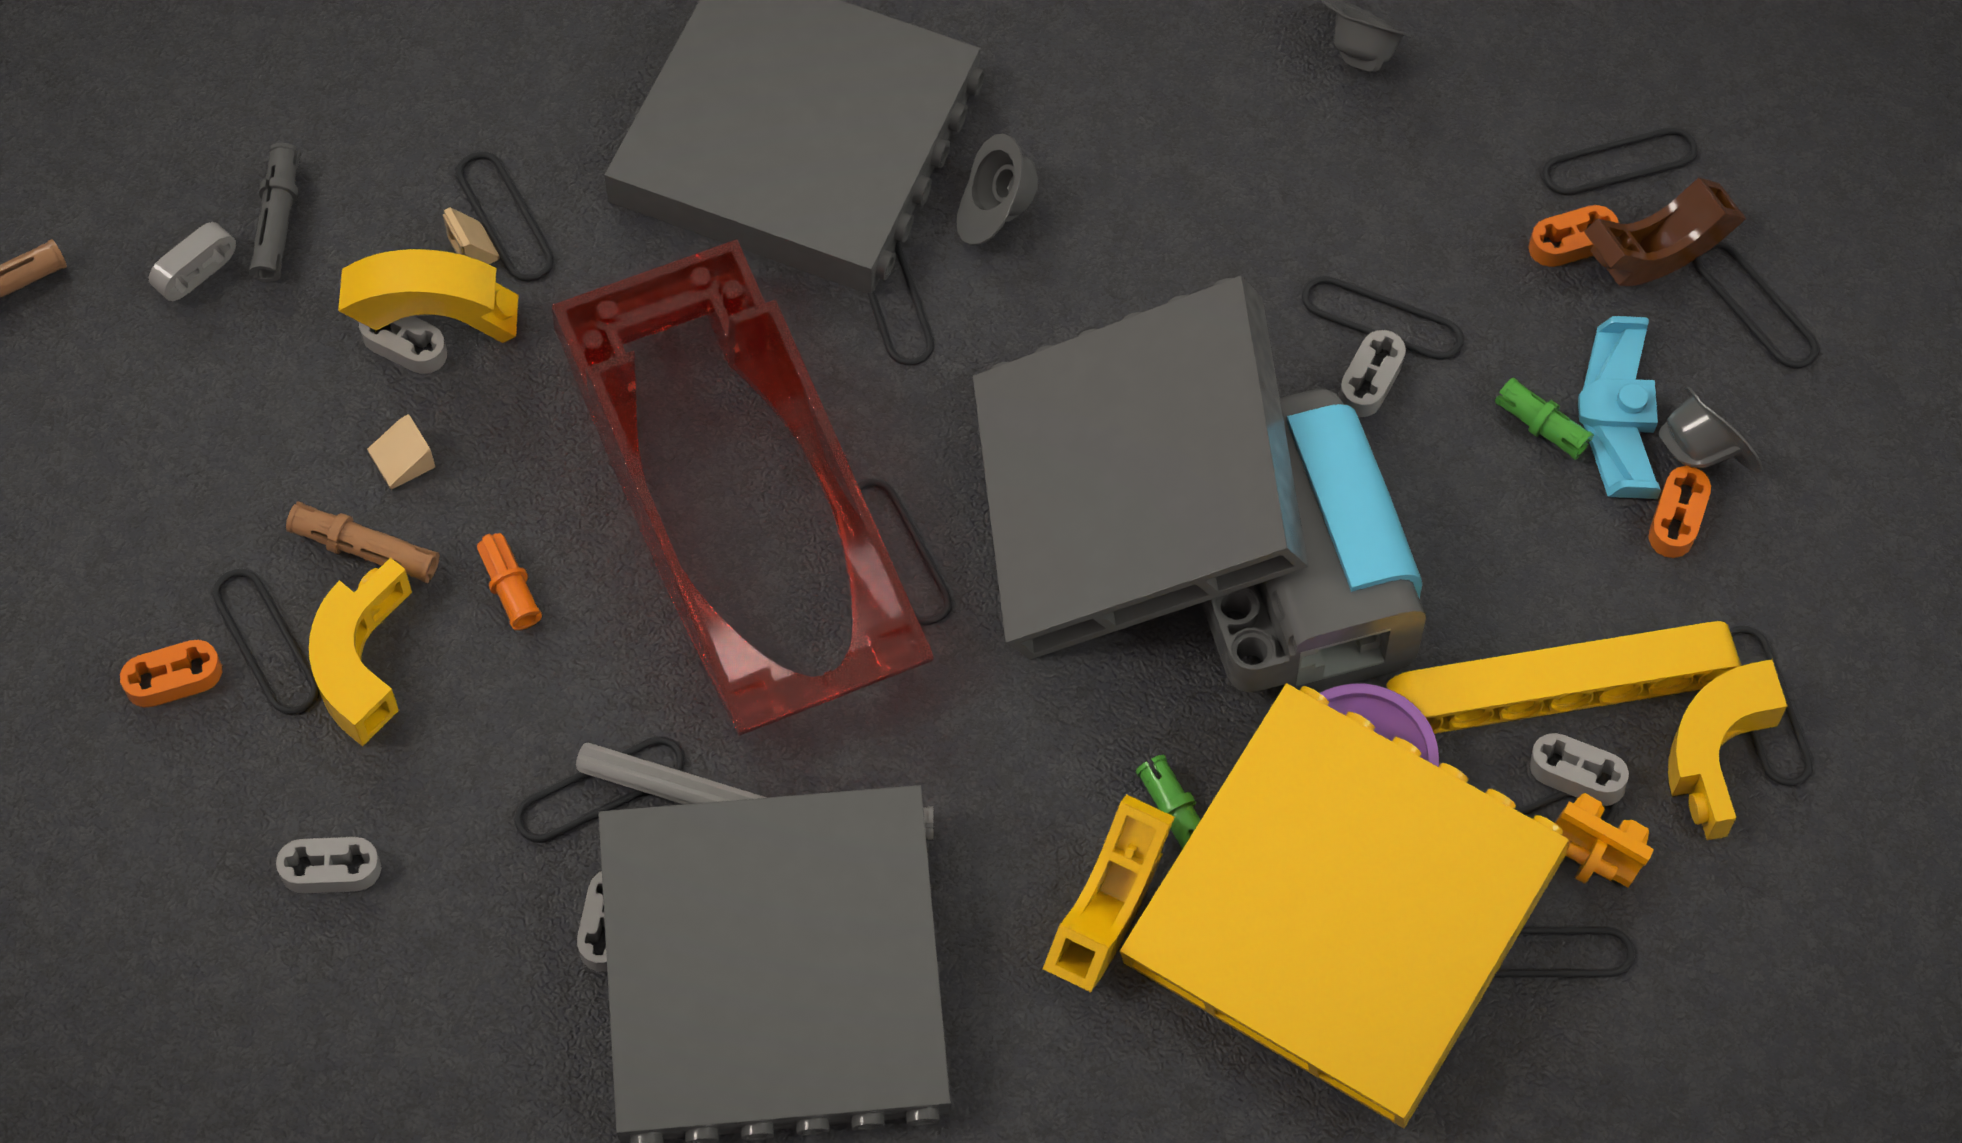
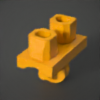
(1600, 846)

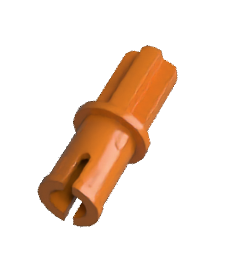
(508, 581)

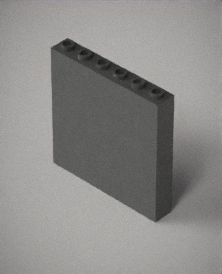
(797, 132)
(1138, 470)
(772, 966)

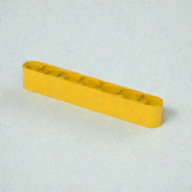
(1569, 676)

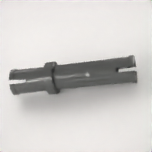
(277, 196)

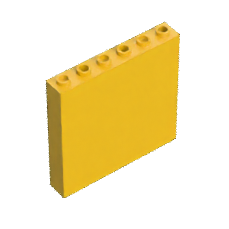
(1346, 902)

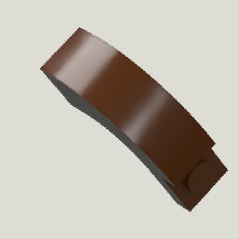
(1668, 238)

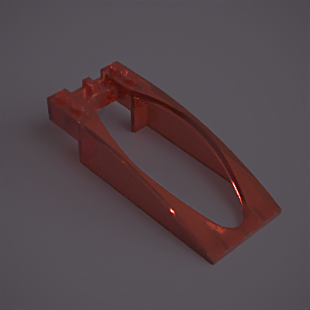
(764, 354)

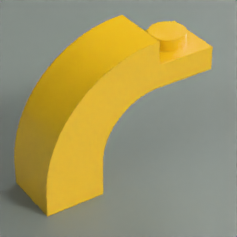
(428, 283)
(336, 642)
(1725, 707)
(1111, 896)

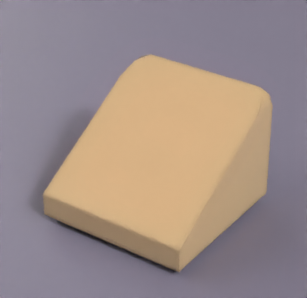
(469, 237)
(401, 453)

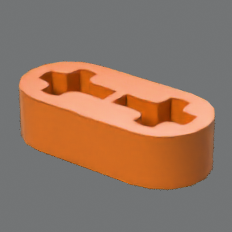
(1569, 230)
(1689, 515)
(171, 673)

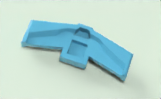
(1619, 408)

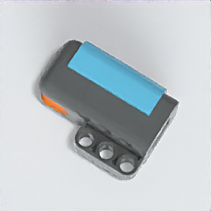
(1358, 599)

